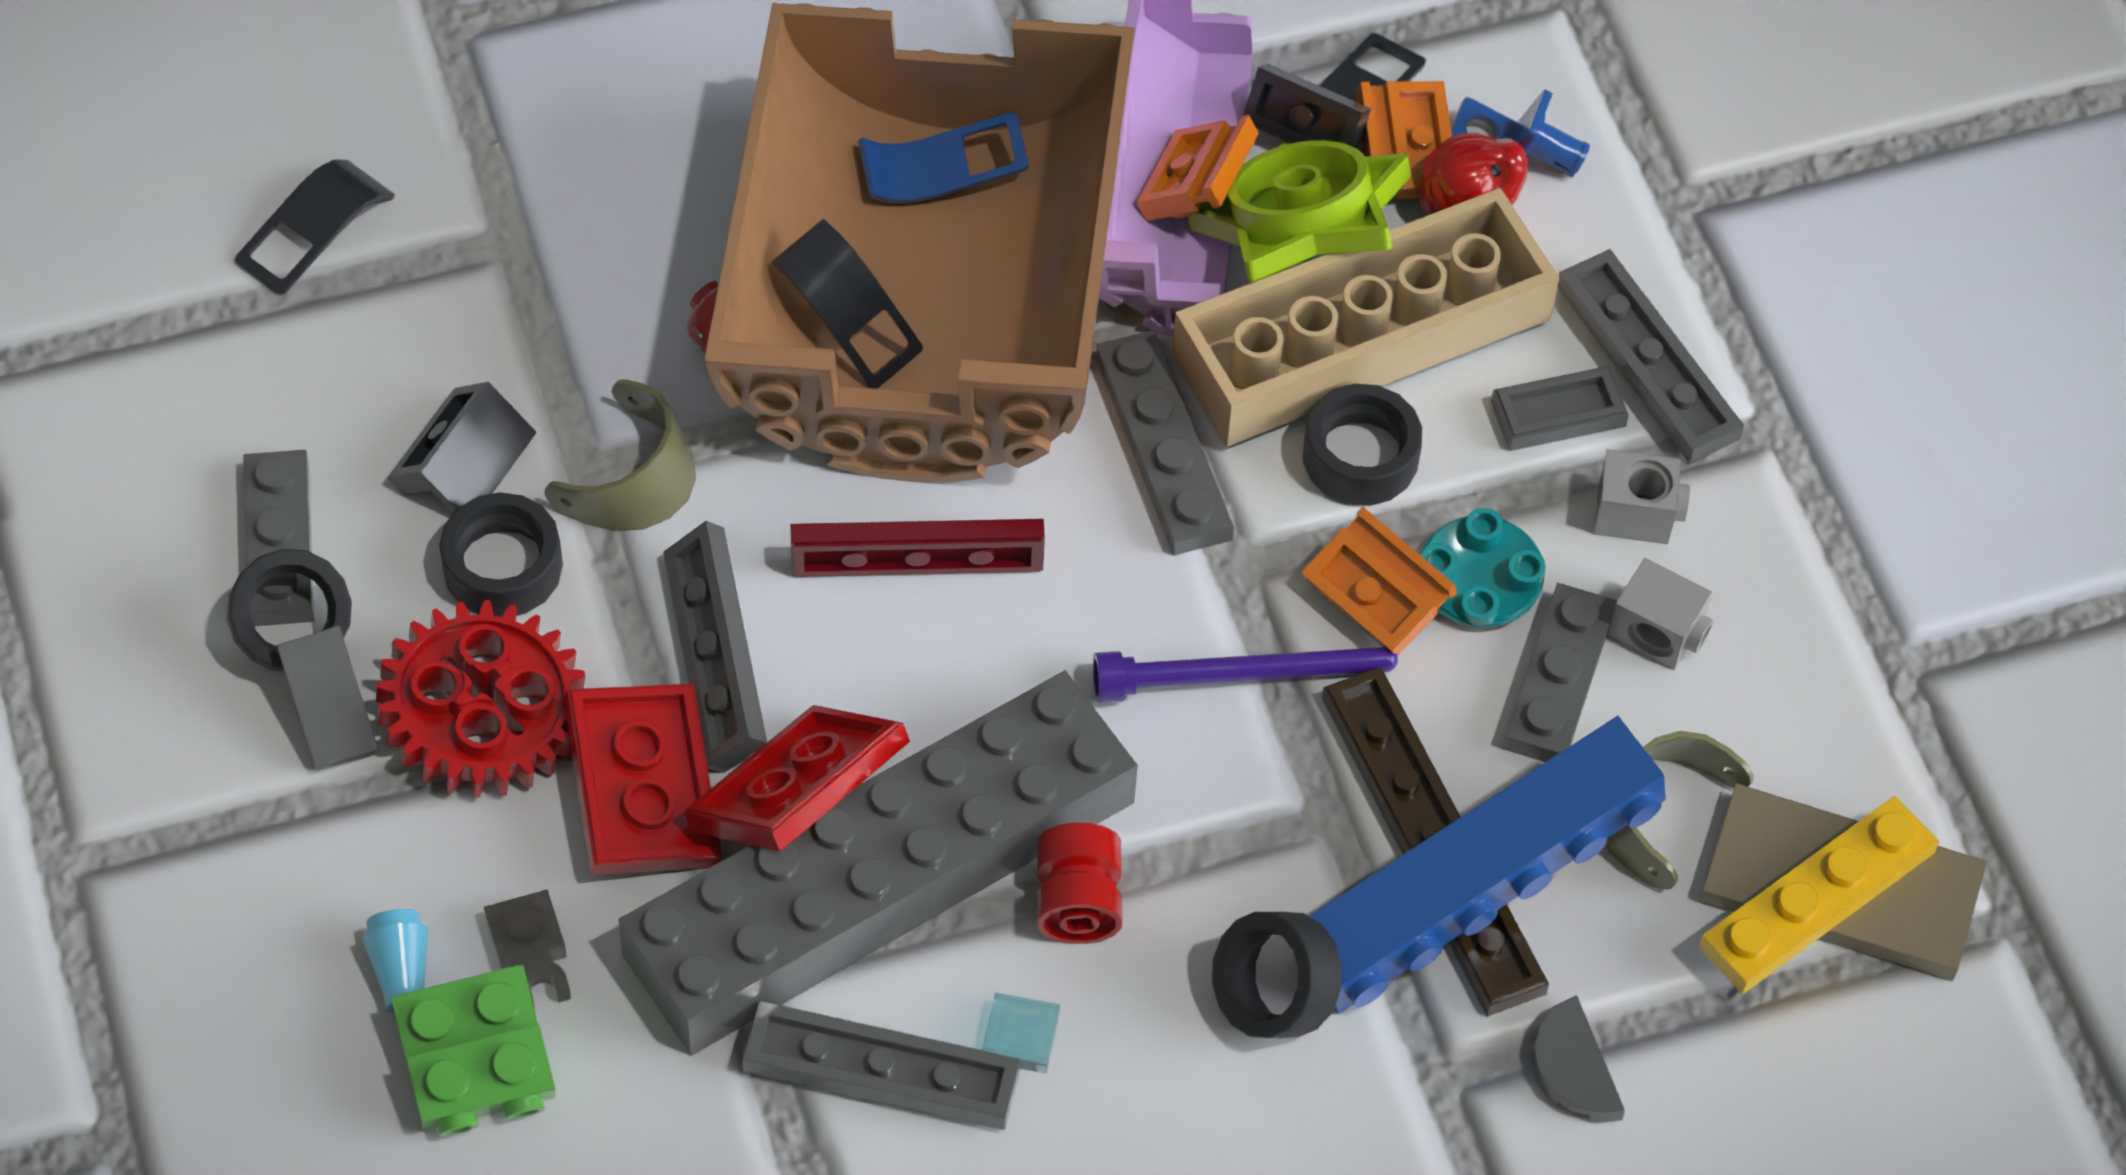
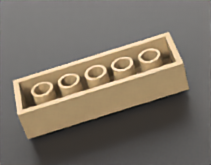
(1364, 316)

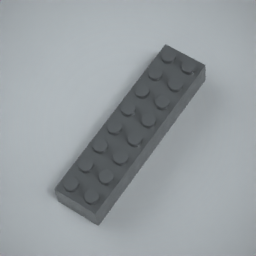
(876, 862)

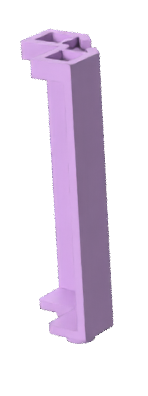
(1181, 76)

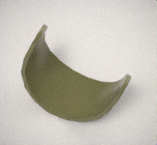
(649, 492)
(1693, 750)

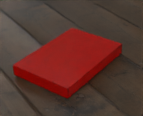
(637, 774)
(796, 777)

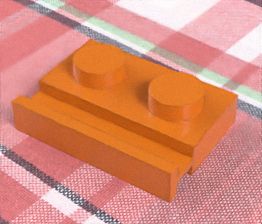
(1407, 120)
(1197, 168)
(1379, 582)

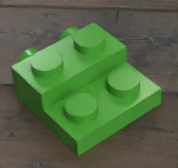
(474, 1050)

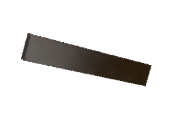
(1417, 807)

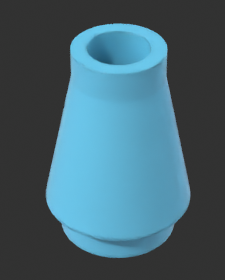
(397, 951)

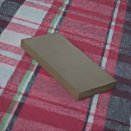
(1911, 923)

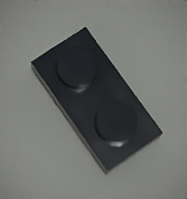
(1302, 110)

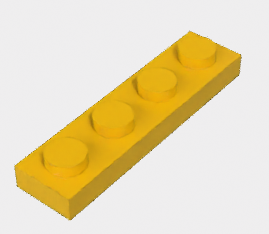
(1818, 894)

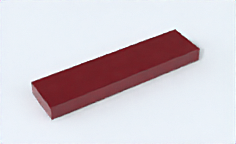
(917, 547)

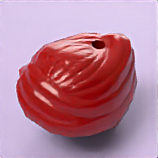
(1462, 167)

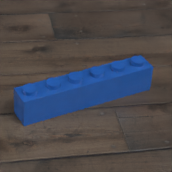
(1490, 858)

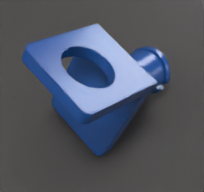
(1531, 131)

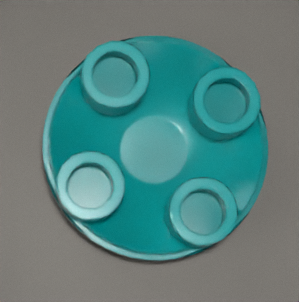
(1491, 566)

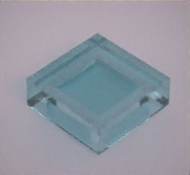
(1022, 1030)

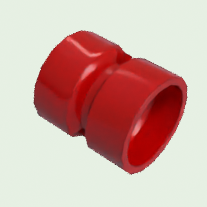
(1079, 883)

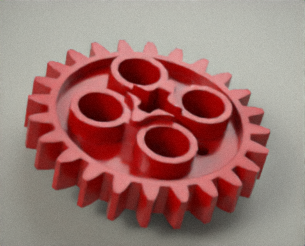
(478, 698)

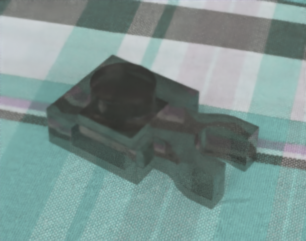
(529, 934)

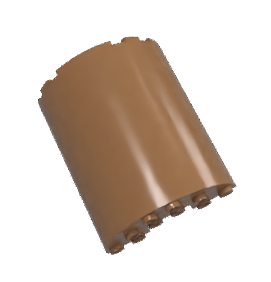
(985, 277)

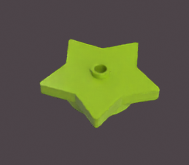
(1305, 204)

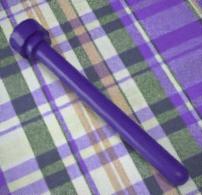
(1121, 676)

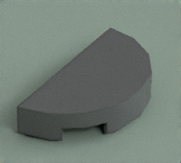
(1572, 1066)

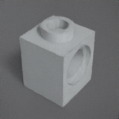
(1630, 517)
(1661, 614)

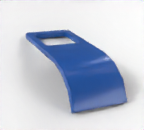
(934, 164)

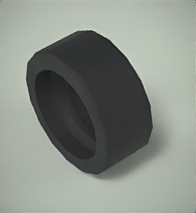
(1362, 405)
(491, 515)
(272, 564)
(1236, 974)

